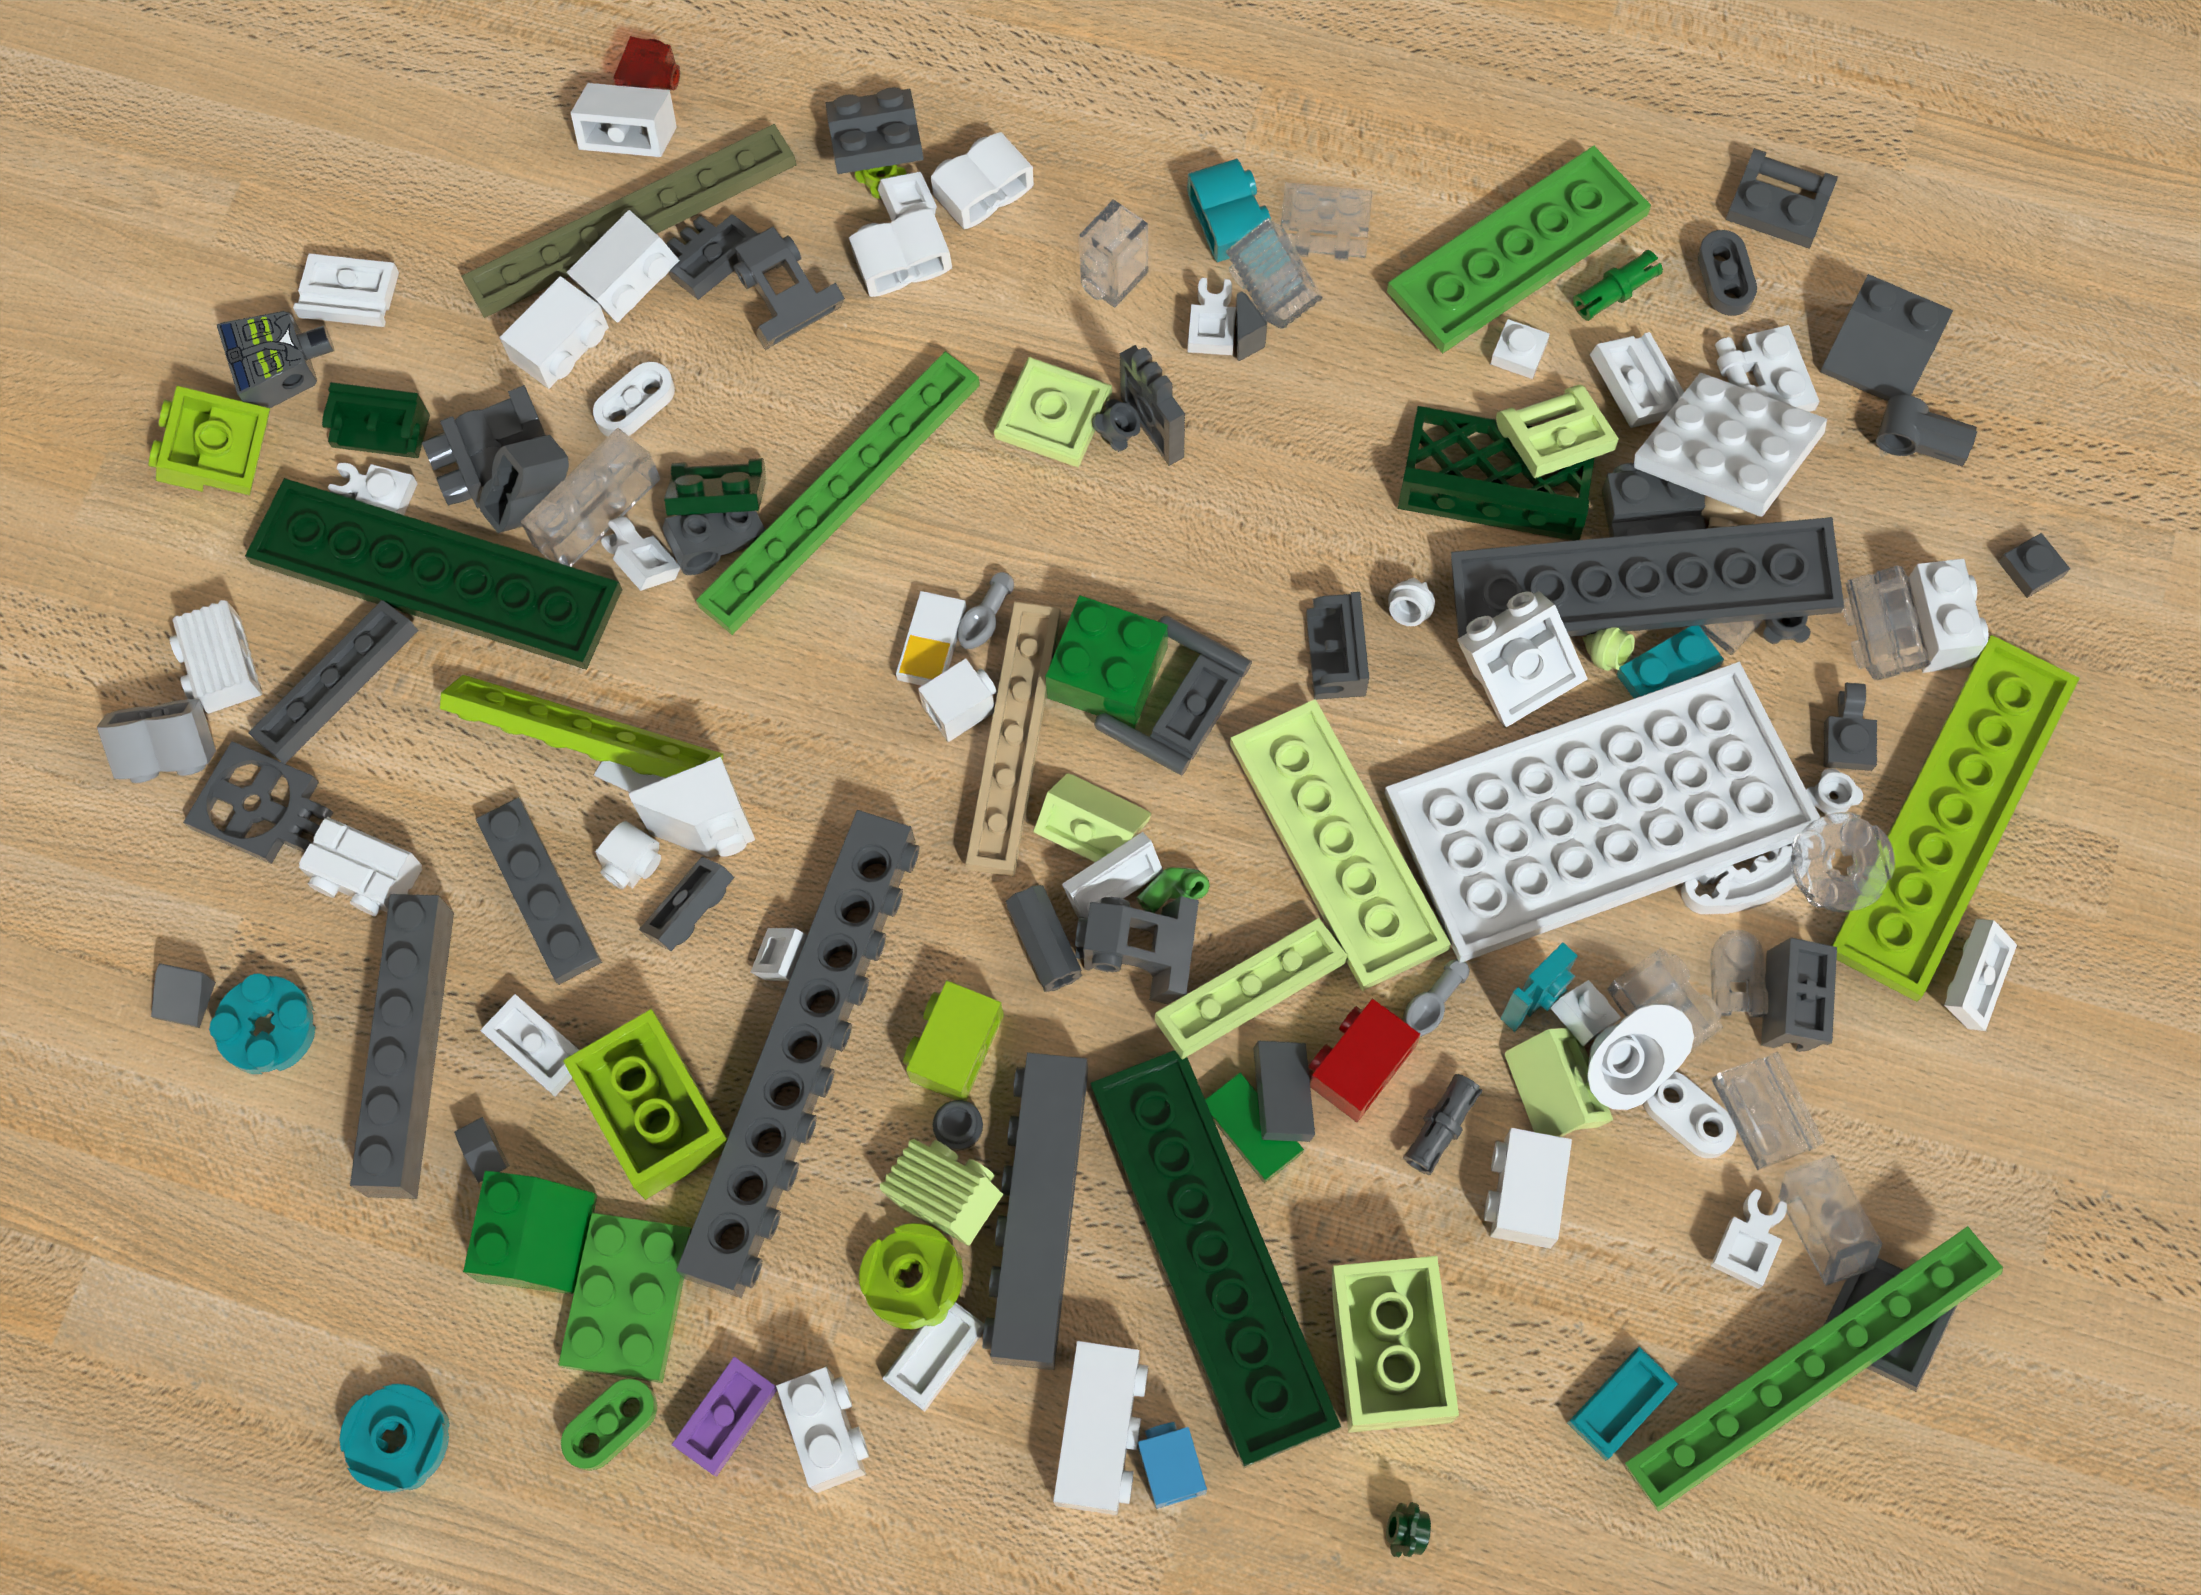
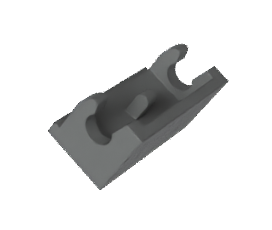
(1337, 647)
(1800, 994)

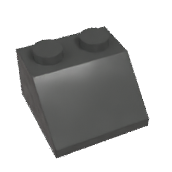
(1886, 340)

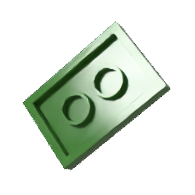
(625, 1298)

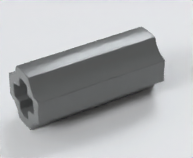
(1043, 938)

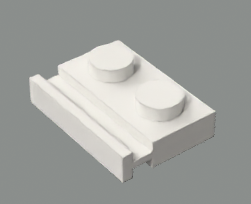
(346, 290)
(1637, 378)

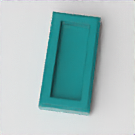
(1622, 1403)

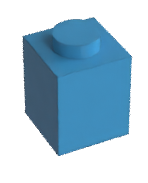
(1171, 1465)

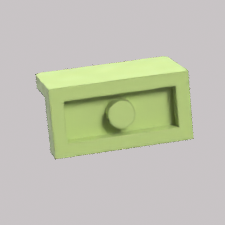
(1088, 818)
(1554, 1083)

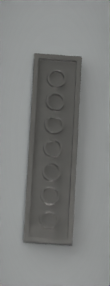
(1661, 577)

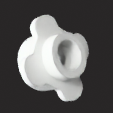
(1839, 783)

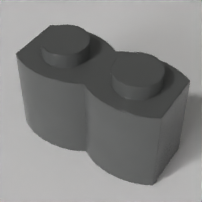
(521, 480)

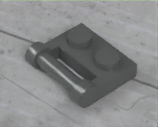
(1776, 209)

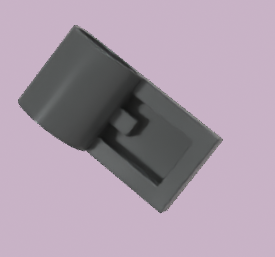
(703, 538)

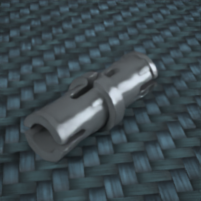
(1442, 1124)

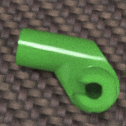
(1171, 885)

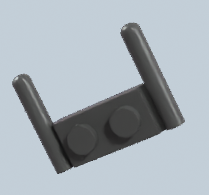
(1193, 707)

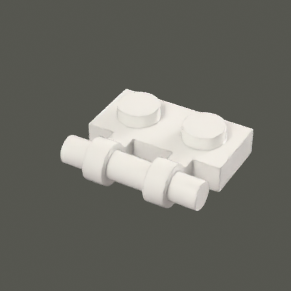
(1775, 365)

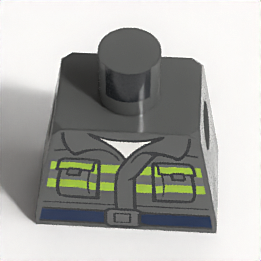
(272, 356)

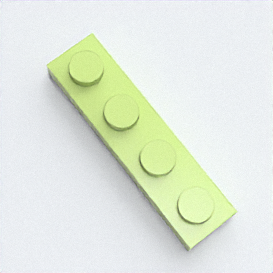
(1250, 988)

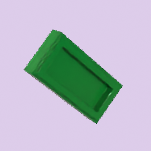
(1237, 1116)

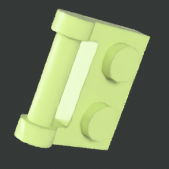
(1562, 440)

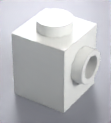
(958, 699)

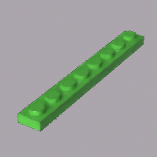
(837, 493)
(1813, 1368)

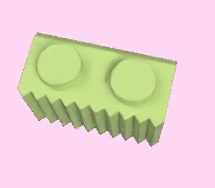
(942, 1190)

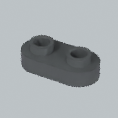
(1728, 276)

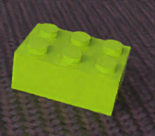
(647, 1104)

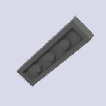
(333, 681)
(538, 891)

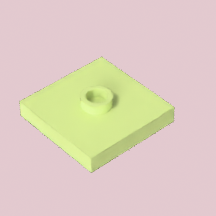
(1052, 412)

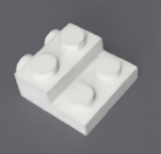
(1522, 656)

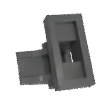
(793, 307)
(1104, 939)

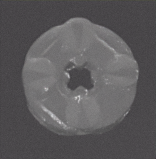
(1855, 837)

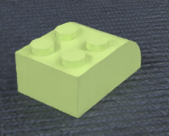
(1393, 1344)

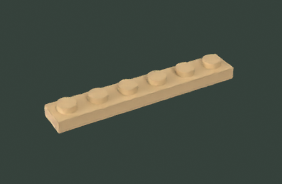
(1013, 740)

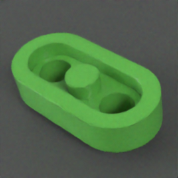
(607, 1420)

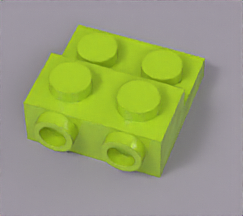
(209, 441)

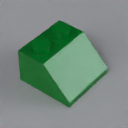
(529, 1233)

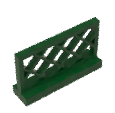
(1493, 499)

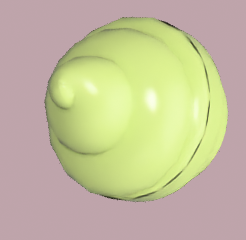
(1609, 648)

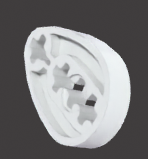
(1741, 889)

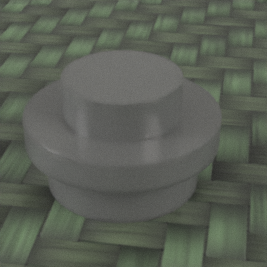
(958, 1125)

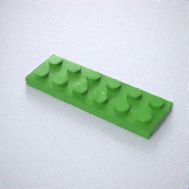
(1518, 249)

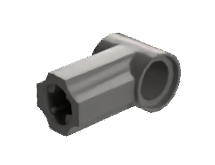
(1912, 428)

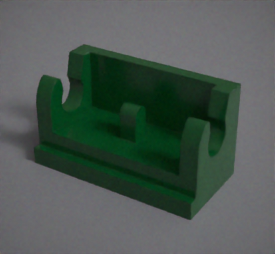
(375, 420)

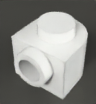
(628, 855)

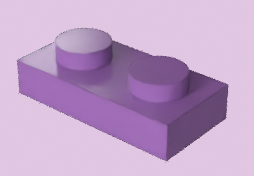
(725, 1416)

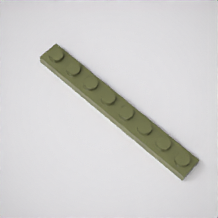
(657, 205)

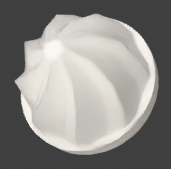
(1411, 602)

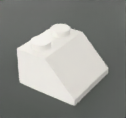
(696, 810)

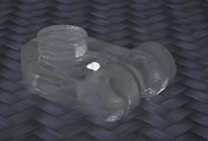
(1738, 958)

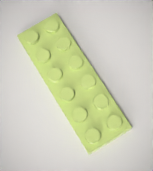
(1339, 844)

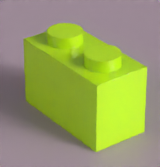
(953, 1041)

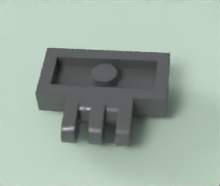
(707, 255)

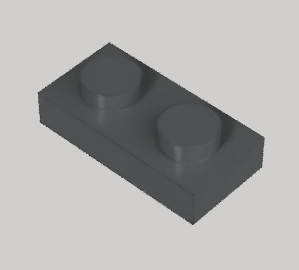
(676, 916)

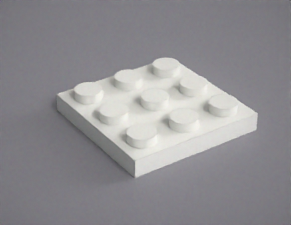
(1730, 444)

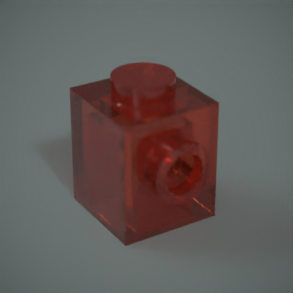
(647, 65)

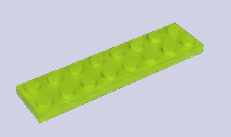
(1956, 816)

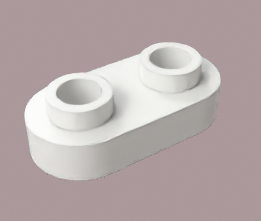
(630, 398)
(1686, 1118)

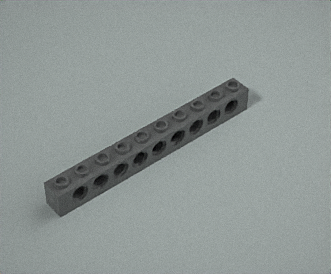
(867, 843)

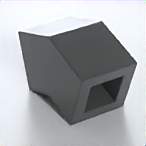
(481, 1148)

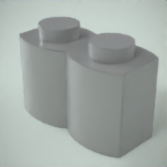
(157, 739)

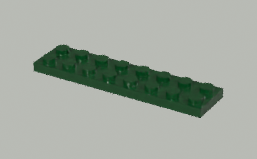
(435, 573)
(1215, 1258)

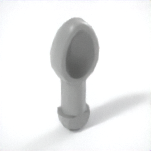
(980, 621)
(1428, 1008)

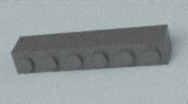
(402, 1047)
(1039, 1212)

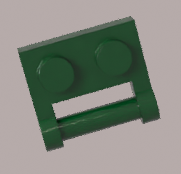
(715, 488)

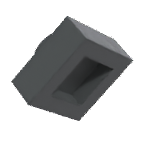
(2034, 565)

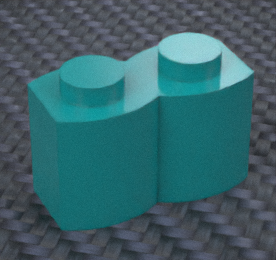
(1225, 204)

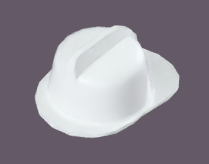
(1638, 1055)

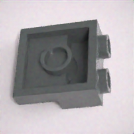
(874, 130)
(1648, 505)

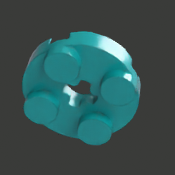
(257, 997)
(409, 1465)

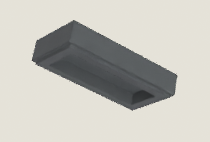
(1284, 1091)

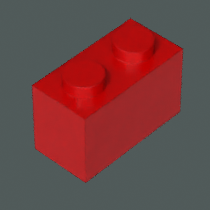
(1363, 1059)

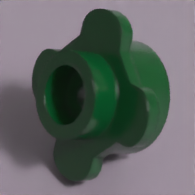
(1408, 1530)

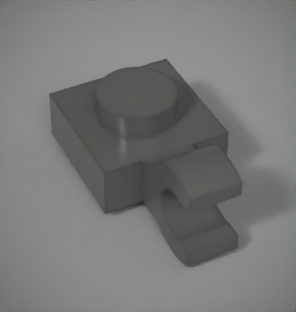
(1850, 739)

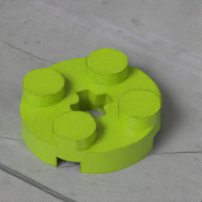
(929, 1298)

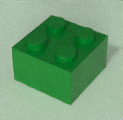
(1107, 661)

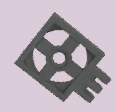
(1152, 399)
(289, 820)

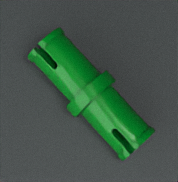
(1617, 285)

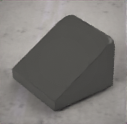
(1250, 327)
(181, 995)

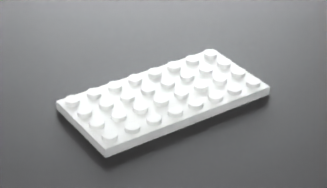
(1600, 811)

